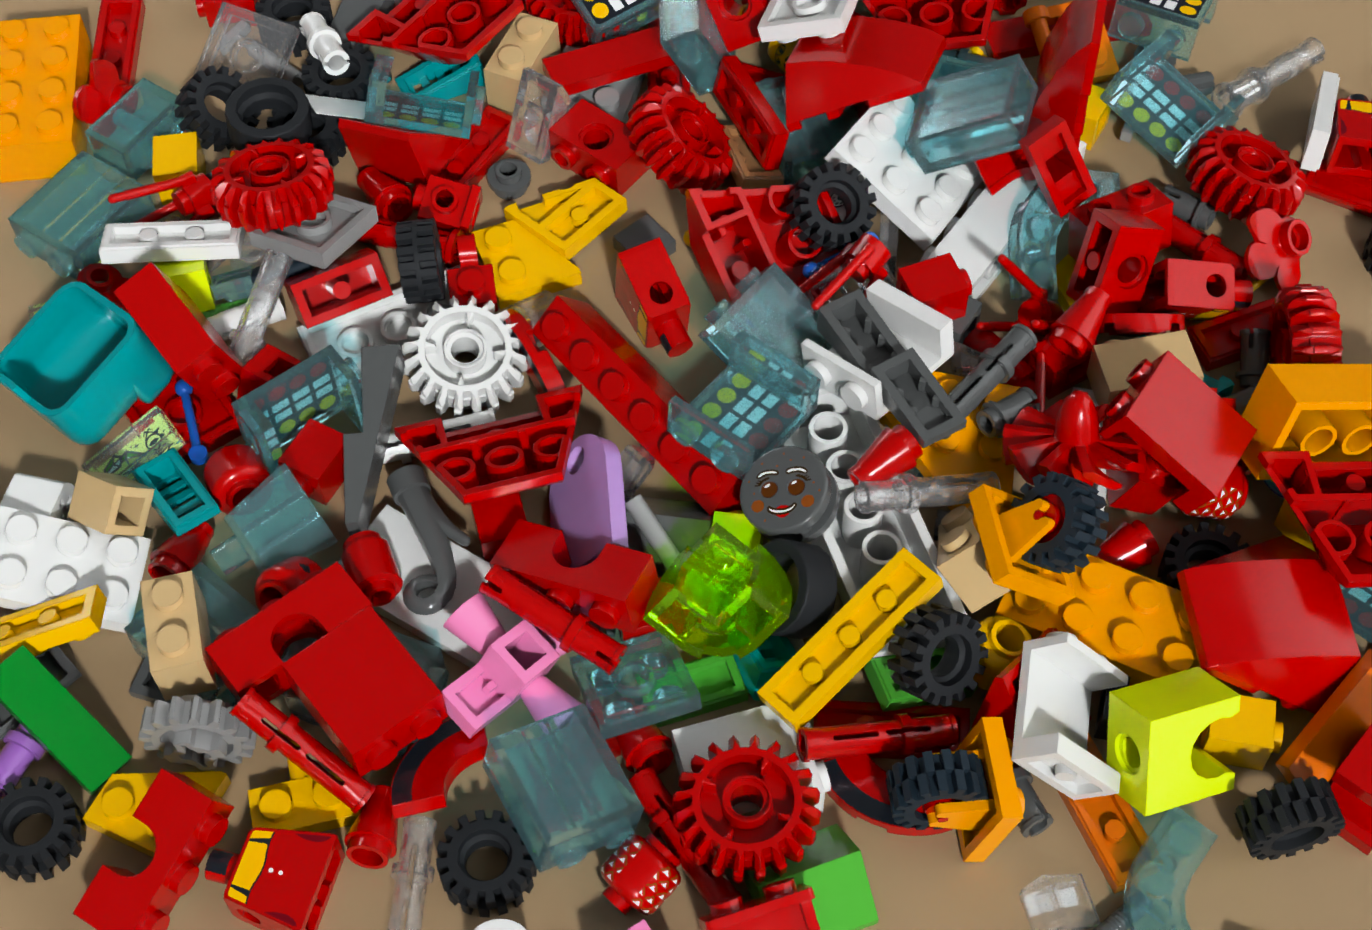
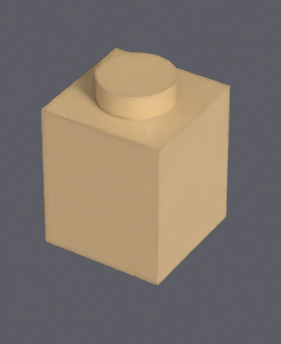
(110, 503)

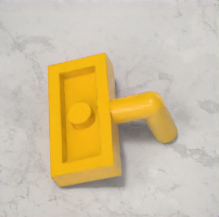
(298, 804)

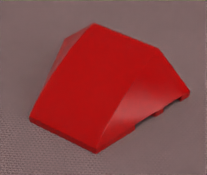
(959, 21)
(436, 28)
(867, 63)
(1069, 65)
(748, 230)
(500, 454)
(1332, 508)
(1271, 622)

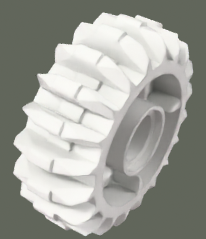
(460, 384)

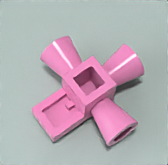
(509, 670)

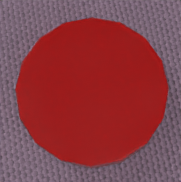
(1141, 323)

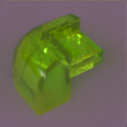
(720, 597)

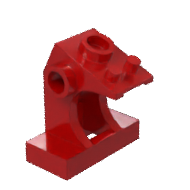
(1050, 158)

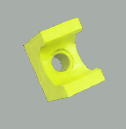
(1155, 735)

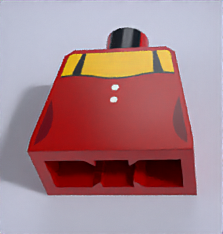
(1350, 138)
(1194, 289)
(653, 297)
(279, 877)

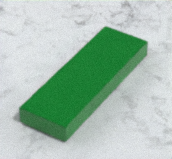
(59, 721)

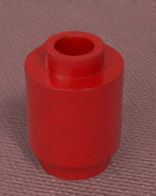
(372, 566)

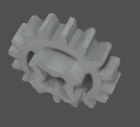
(196, 732)

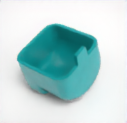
(83, 364)

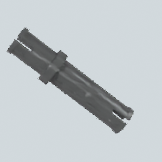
(993, 367)

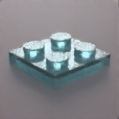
(642, 690)

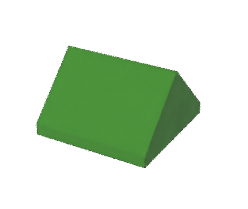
(837, 878)

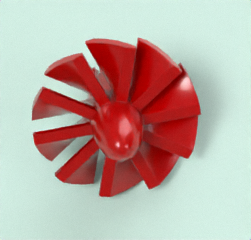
(1068, 442)

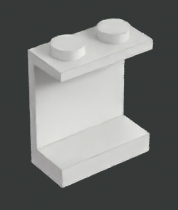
(912, 325)
(1055, 715)

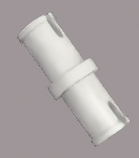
(324, 43)

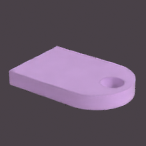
(590, 499)

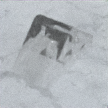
(536, 109)

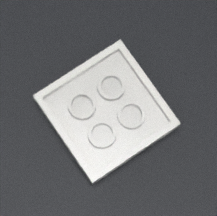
(907, 196)

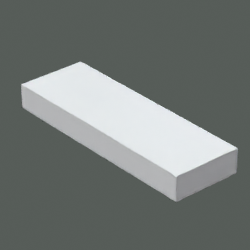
(1320, 121)
(170, 241)

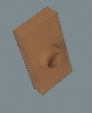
(745, 167)

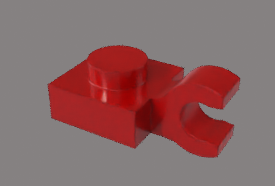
(471, 277)

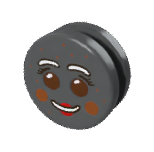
(789, 495)

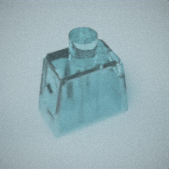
(272, 525)

